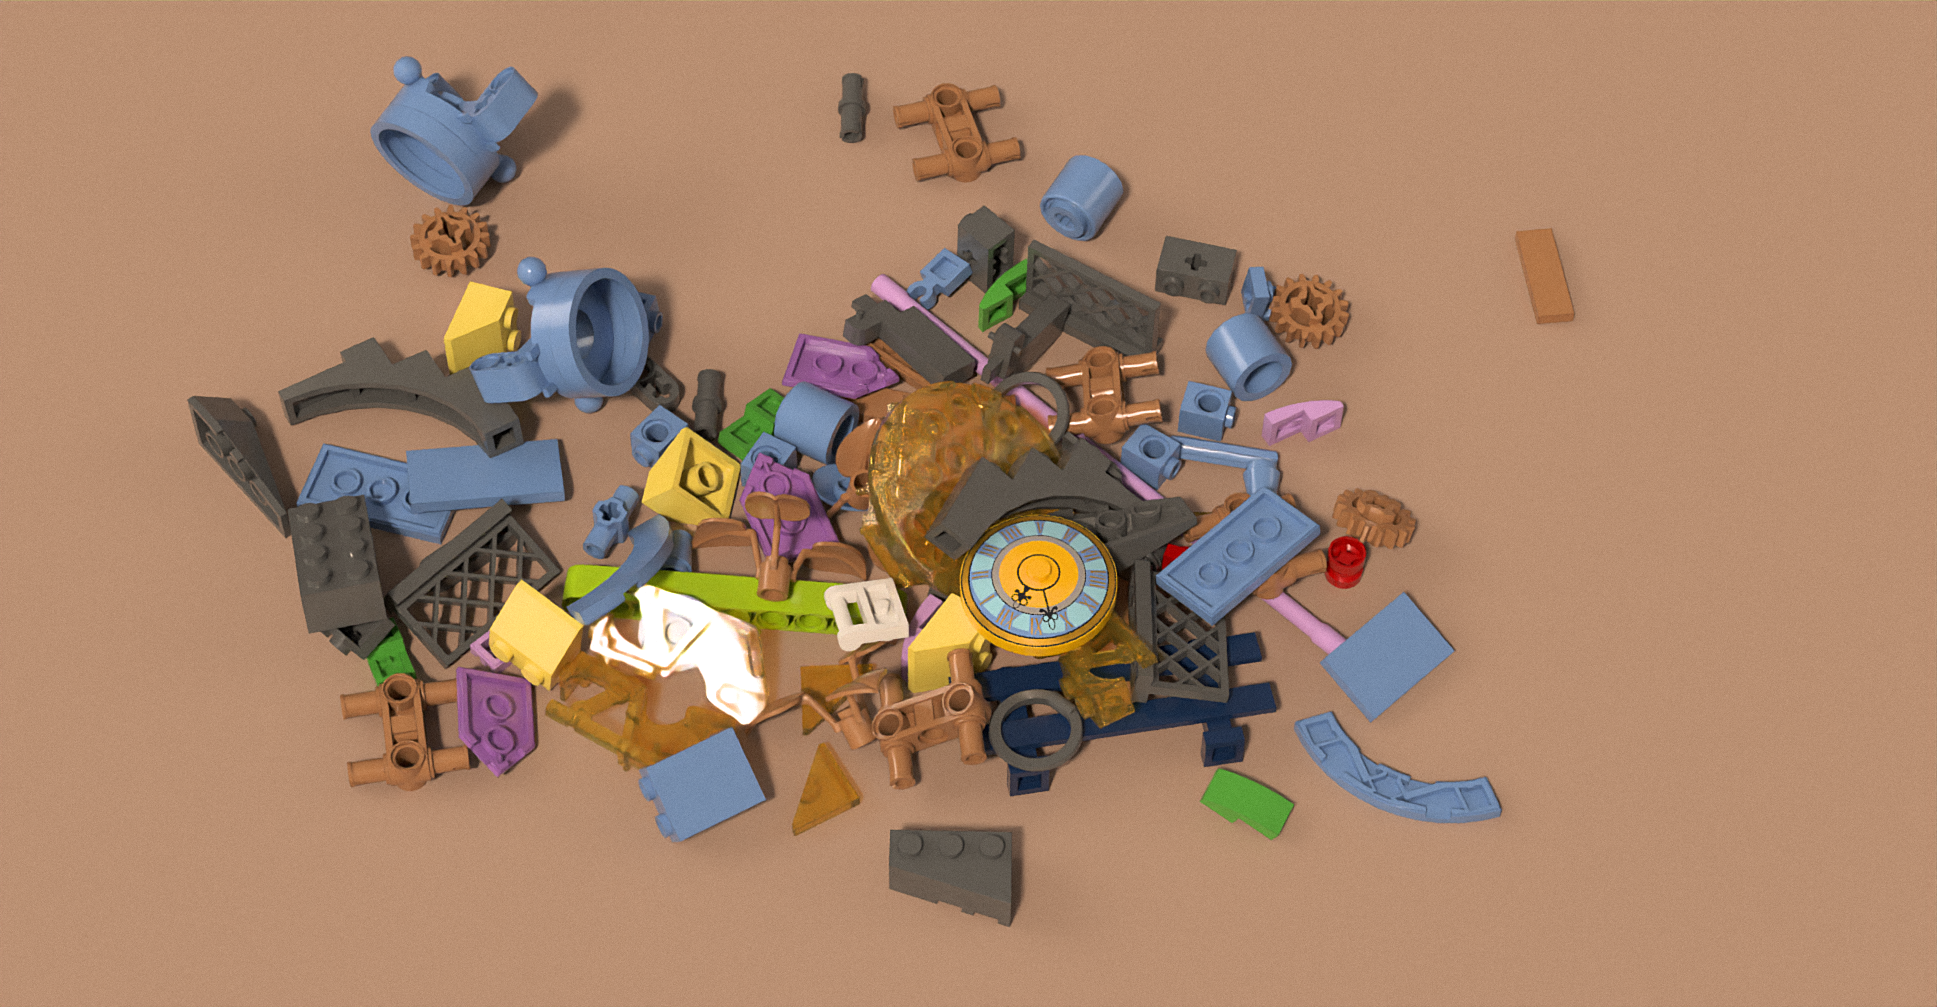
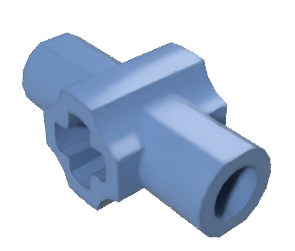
(610, 522)

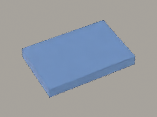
(1386, 657)

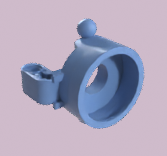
(450, 142)
(583, 341)

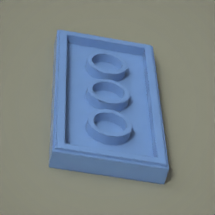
(470, 479)
(385, 490)
(1238, 555)

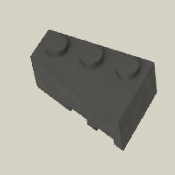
(954, 868)

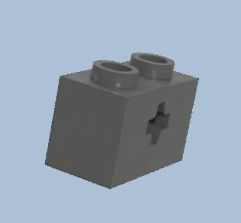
(986, 245)
(1195, 270)

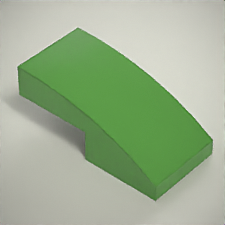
(998, 300)
(757, 418)
(390, 657)
(1246, 800)

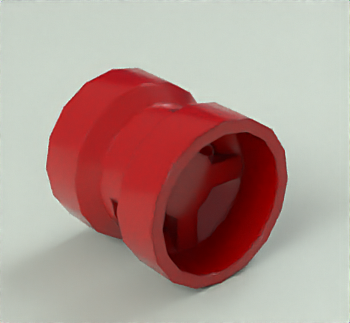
(1345, 562)

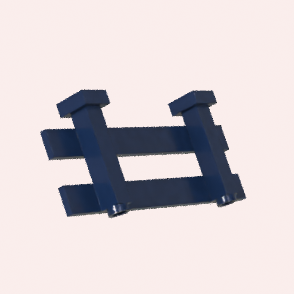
(1220, 741)

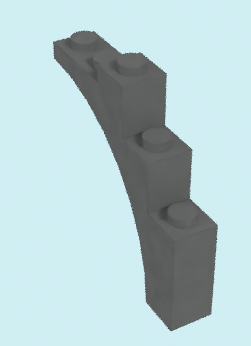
(412, 385)
(1032, 483)

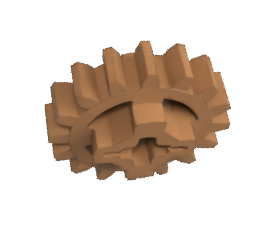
(450, 241)
(1308, 311)
(1373, 518)

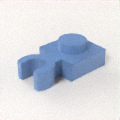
(941, 275)

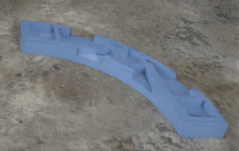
(650, 551)
(1388, 788)

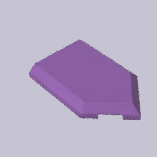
(837, 367)
(794, 535)
(495, 717)

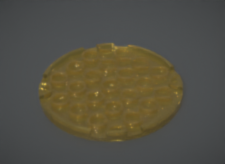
(924, 452)

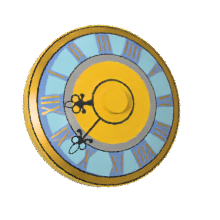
(1038, 585)

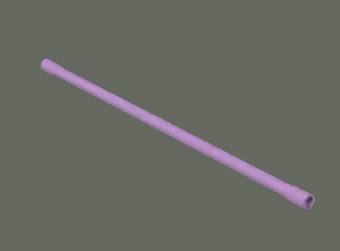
(886, 289)

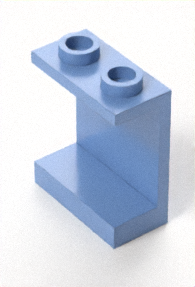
(700, 786)

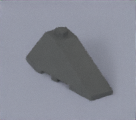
(233, 444)
(1136, 530)

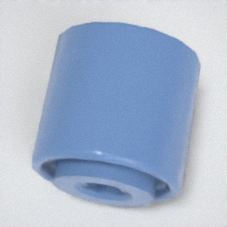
(1081, 198)
(1248, 357)
(815, 421)

